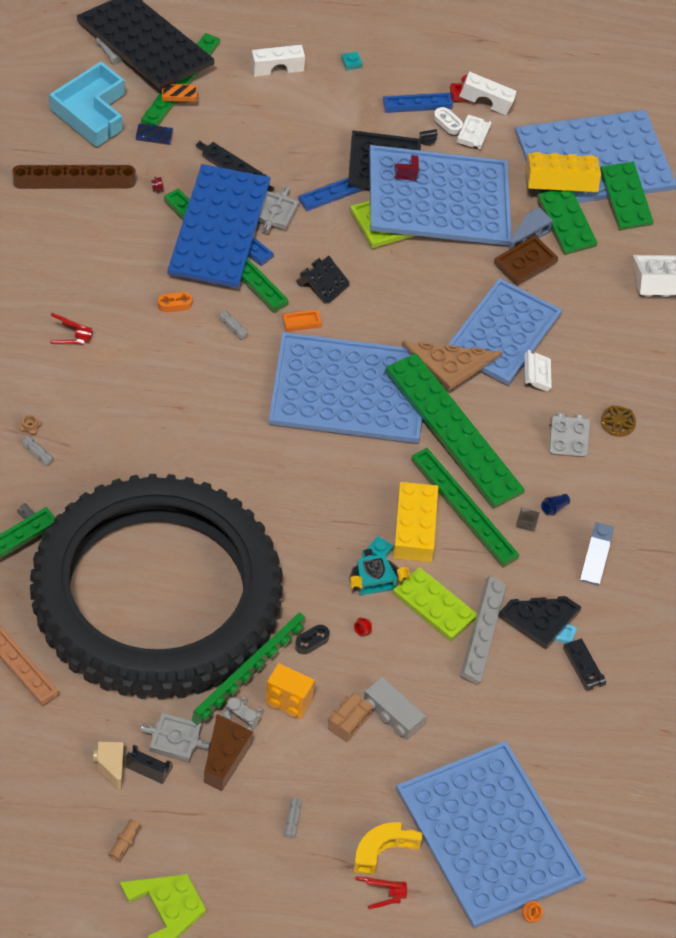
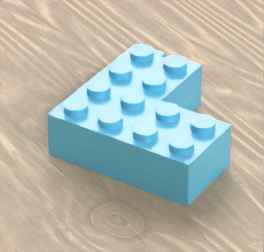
(86, 102)

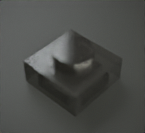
(527, 519)

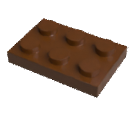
(526, 260)

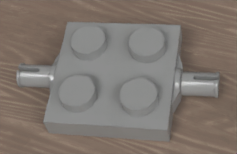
(277, 210)
(175, 737)

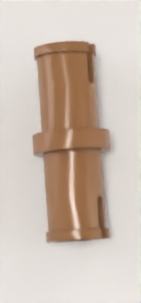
(124, 840)

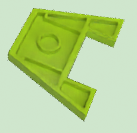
(173, 900)

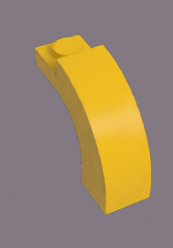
(380, 839)

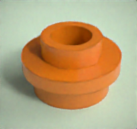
(536, 914)

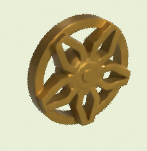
(618, 420)

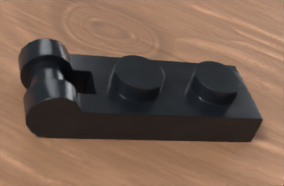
(584, 664)

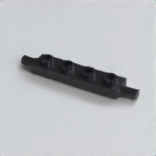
(225, 159)

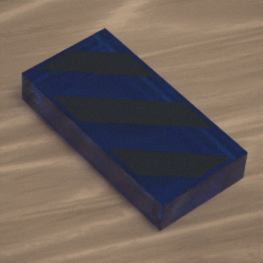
(154, 134)

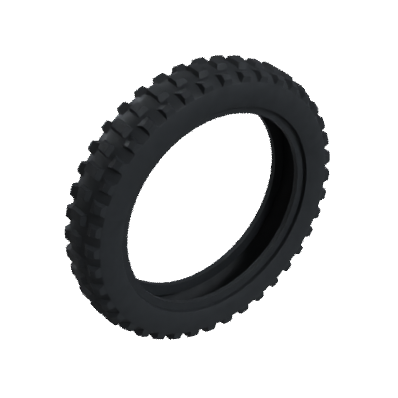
(155, 670)

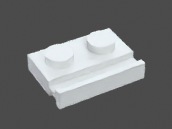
(474, 132)
(538, 370)

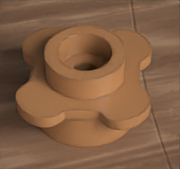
(30, 420)

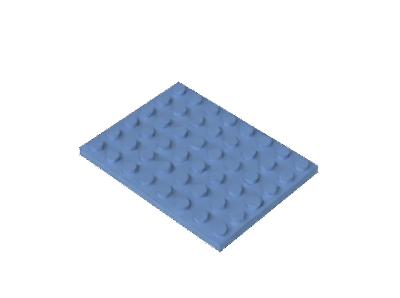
(611, 139)
(449, 200)
(341, 389)
(490, 834)

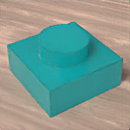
(351, 60)
(381, 546)

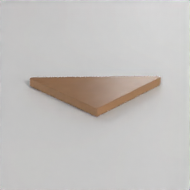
(450, 362)

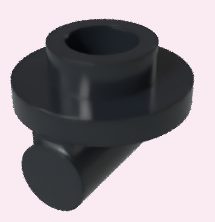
(428, 137)

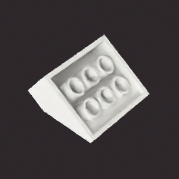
(655, 274)

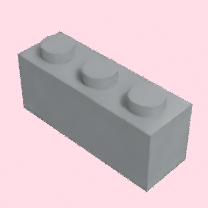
(395, 709)

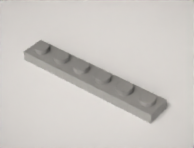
(483, 630)

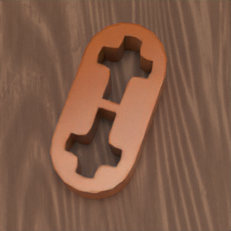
(175, 302)

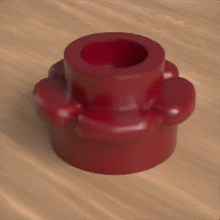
(157, 184)

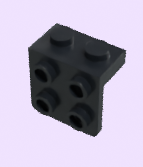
(324, 278)

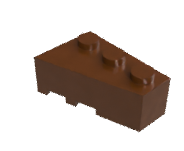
(226, 751)

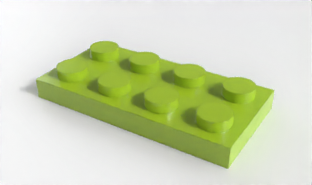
(435, 604)

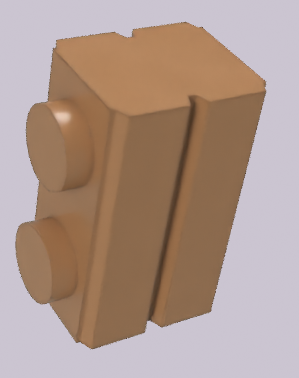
(349, 717)

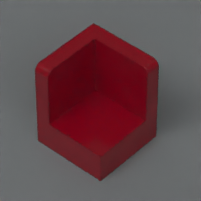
(407, 171)

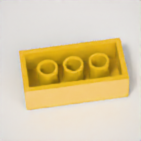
(563, 172)
(415, 522)

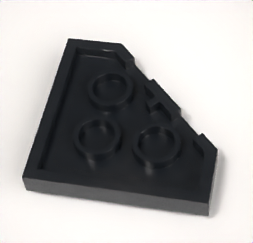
(540, 617)

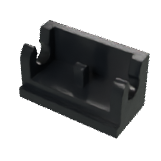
(147, 765)

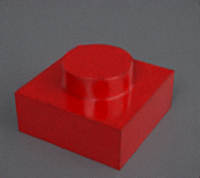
(455, 90)

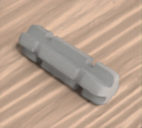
(233, 324)
(37, 450)
(292, 818)

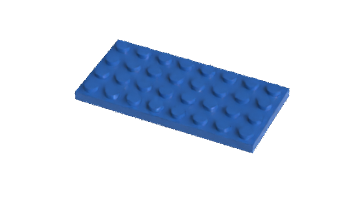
(219, 226)

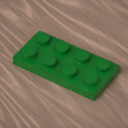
(626, 195)
(568, 221)

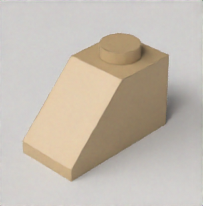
(110, 761)

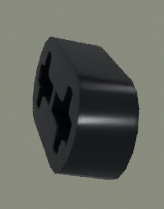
(312, 639)

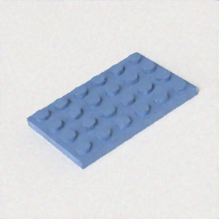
(507, 322)

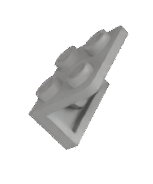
(569, 435)

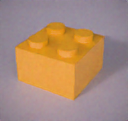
(289, 691)

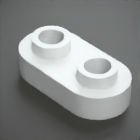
(448, 120)

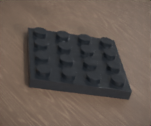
(359, 153)

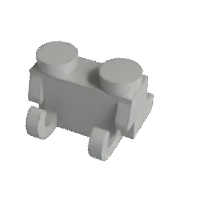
(242, 711)

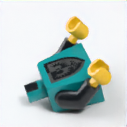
(375, 574)

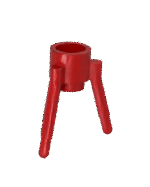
(82, 332)
(396, 889)

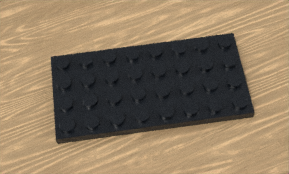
(146, 41)

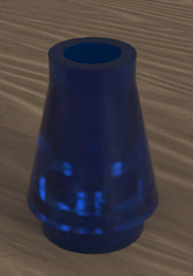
(553, 504)

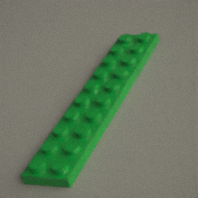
(455, 430)

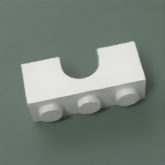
(265, 59)
(478, 86)

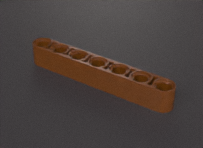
(74, 176)

